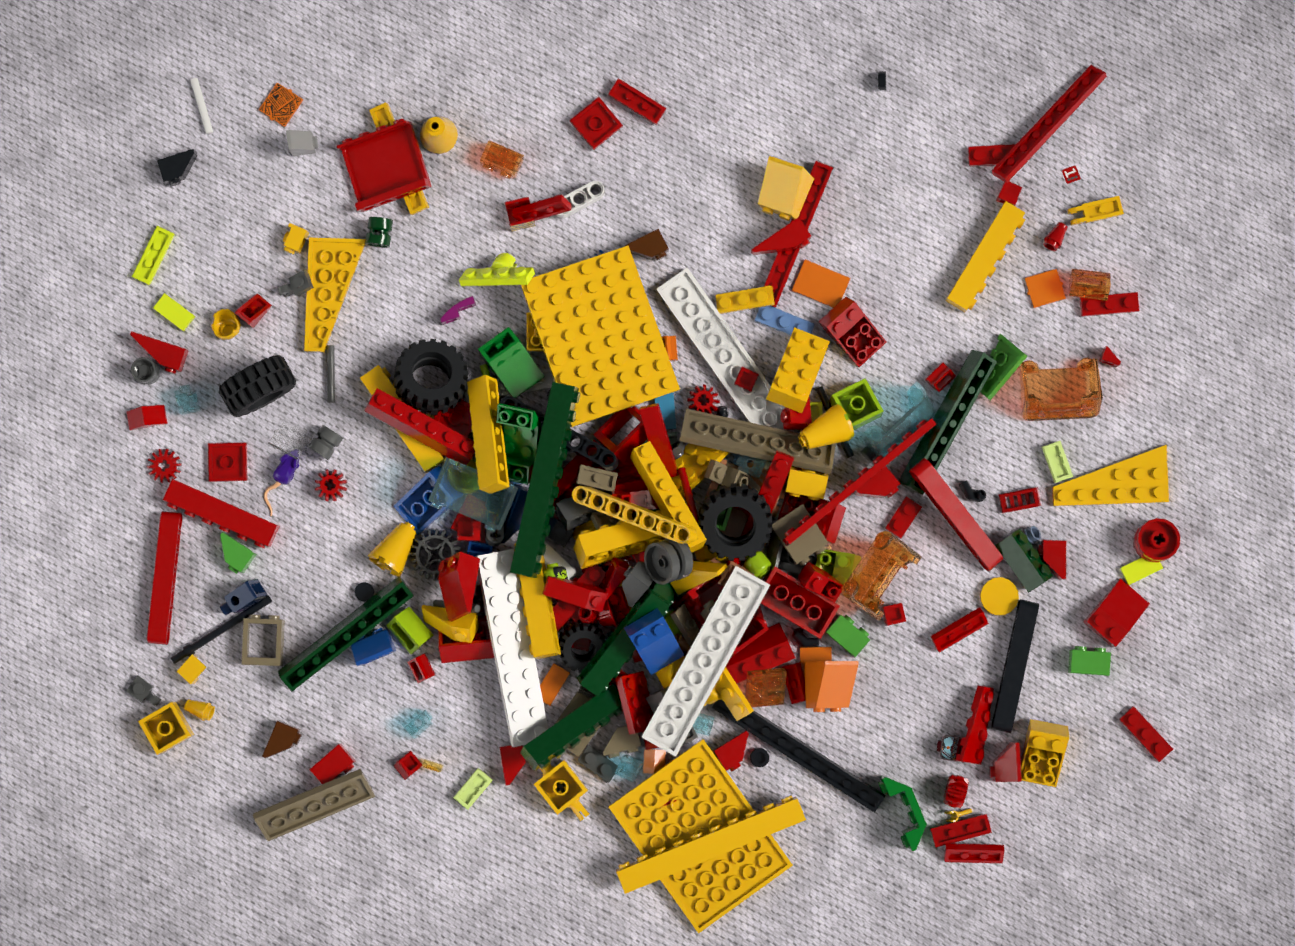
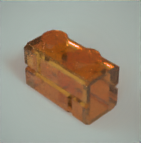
(501, 159)
(1089, 284)

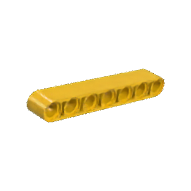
(642, 517)

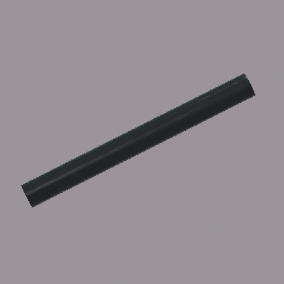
(826, 404)

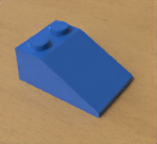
(415, 505)
(654, 641)

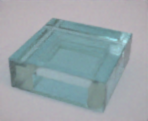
(703, 724)

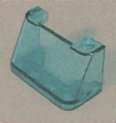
(919, 408)
(459, 491)

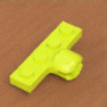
(502, 272)

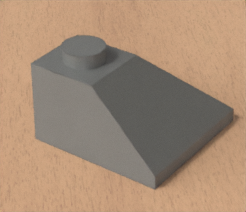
(636, 582)

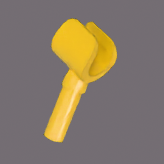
(956, 814)

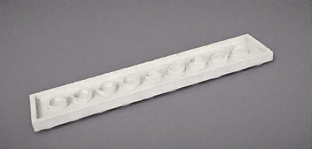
(692, 311)
(510, 647)
(705, 661)

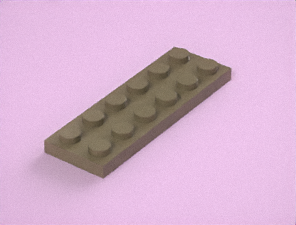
(313, 805)

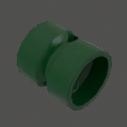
(382, 226)

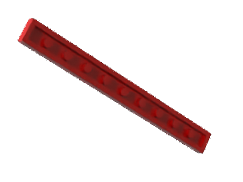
(864, 475)

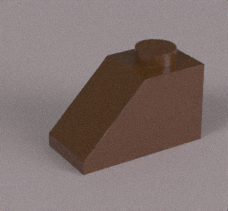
(650, 246)
(282, 738)

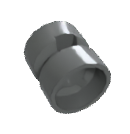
(145, 370)
(325, 442)

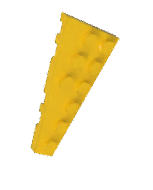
(331, 272)
(1126, 482)

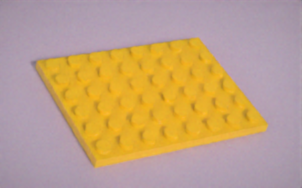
(601, 334)
(703, 799)

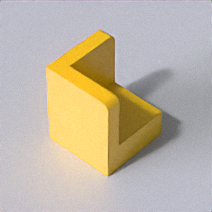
(191, 669)

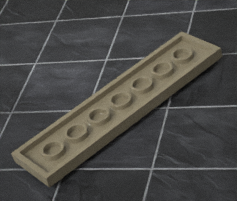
(752, 440)

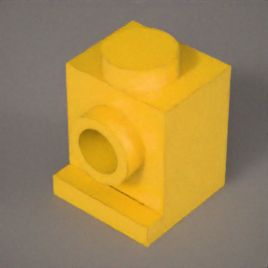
(295, 239)

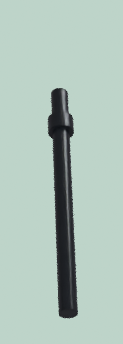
(189, 649)

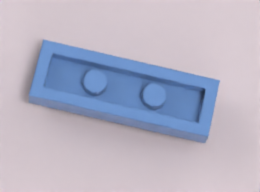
(782, 320)

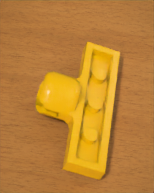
(730, 693)

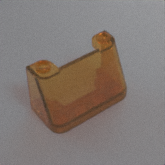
(1060, 392)
(876, 572)

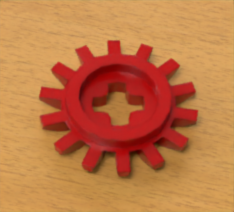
(170, 460)

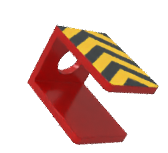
(514, 224)

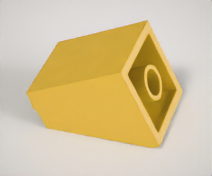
(784, 188)

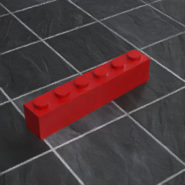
(420, 427)
(221, 513)

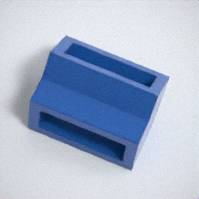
(477, 548)

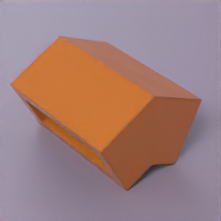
(671, 347)
(653, 760)

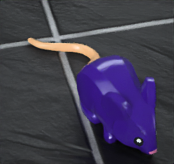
(282, 475)

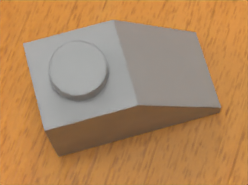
(301, 142)

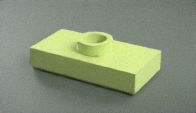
(1057, 461)
(473, 788)

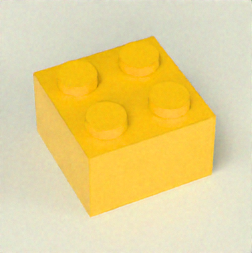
(807, 483)
(166, 728)

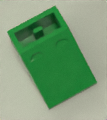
(511, 363)

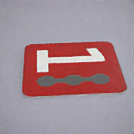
(1071, 174)

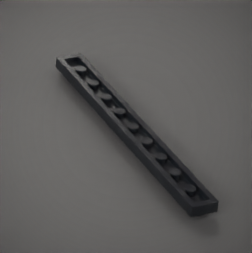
(806, 757)

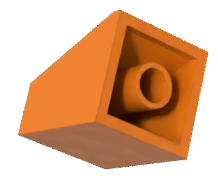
(829, 684)

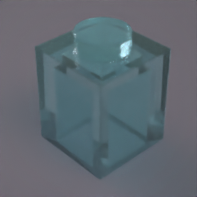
(629, 767)

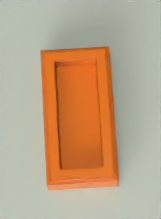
(552, 683)

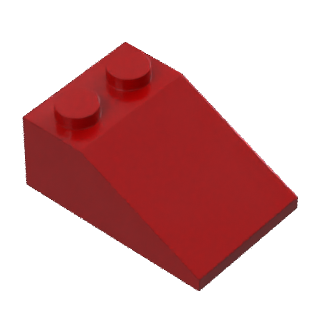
(458, 583)
(1116, 613)

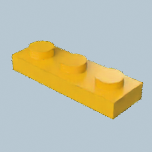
(745, 299)

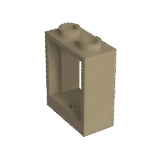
(255, 619)

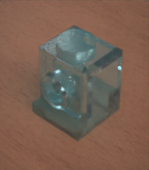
(186, 400)
(756, 470)
(414, 730)

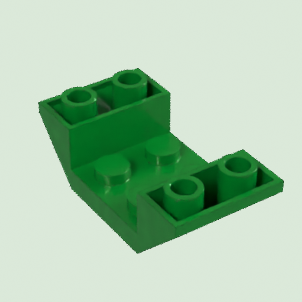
(521, 440)
(912, 835)

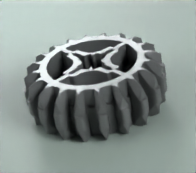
(422, 544)

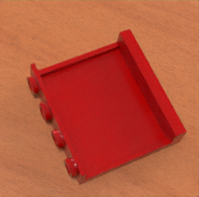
(385, 165)

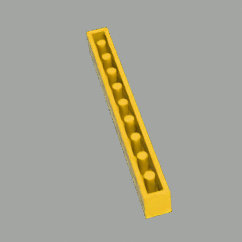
(710, 844)

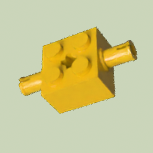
(558, 799)

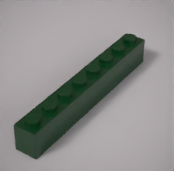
(950, 415)
(345, 633)

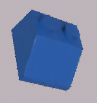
(373, 647)

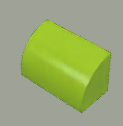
(409, 630)

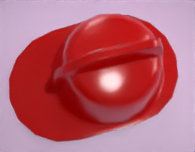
(607, 616)

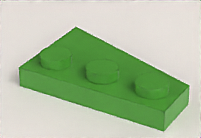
(1008, 360)

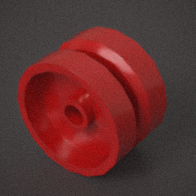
(1166, 534)

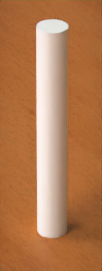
(201, 105)

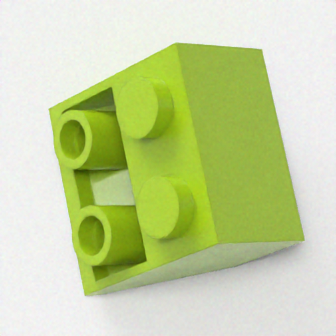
(838, 564)

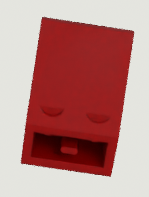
(852, 331)
(828, 525)

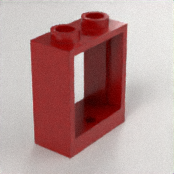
(631, 441)

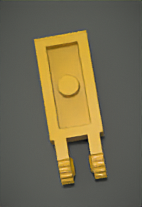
(1097, 210)

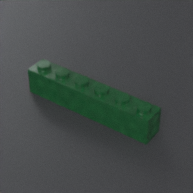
(618, 647)
(572, 728)

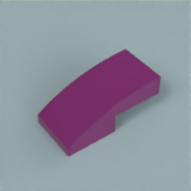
(453, 313)

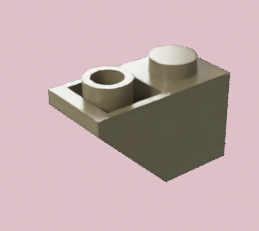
(622, 741)

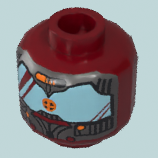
(949, 747)

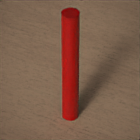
(687, 492)

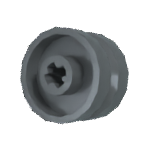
(668, 561)

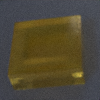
(432, 765)

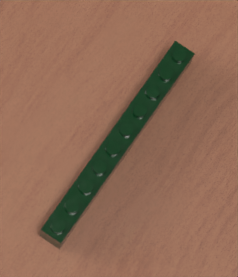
(544, 480)

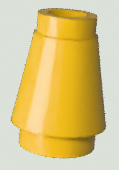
(200, 709)

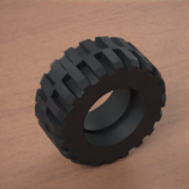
(437, 355)
(257, 386)
(735, 546)

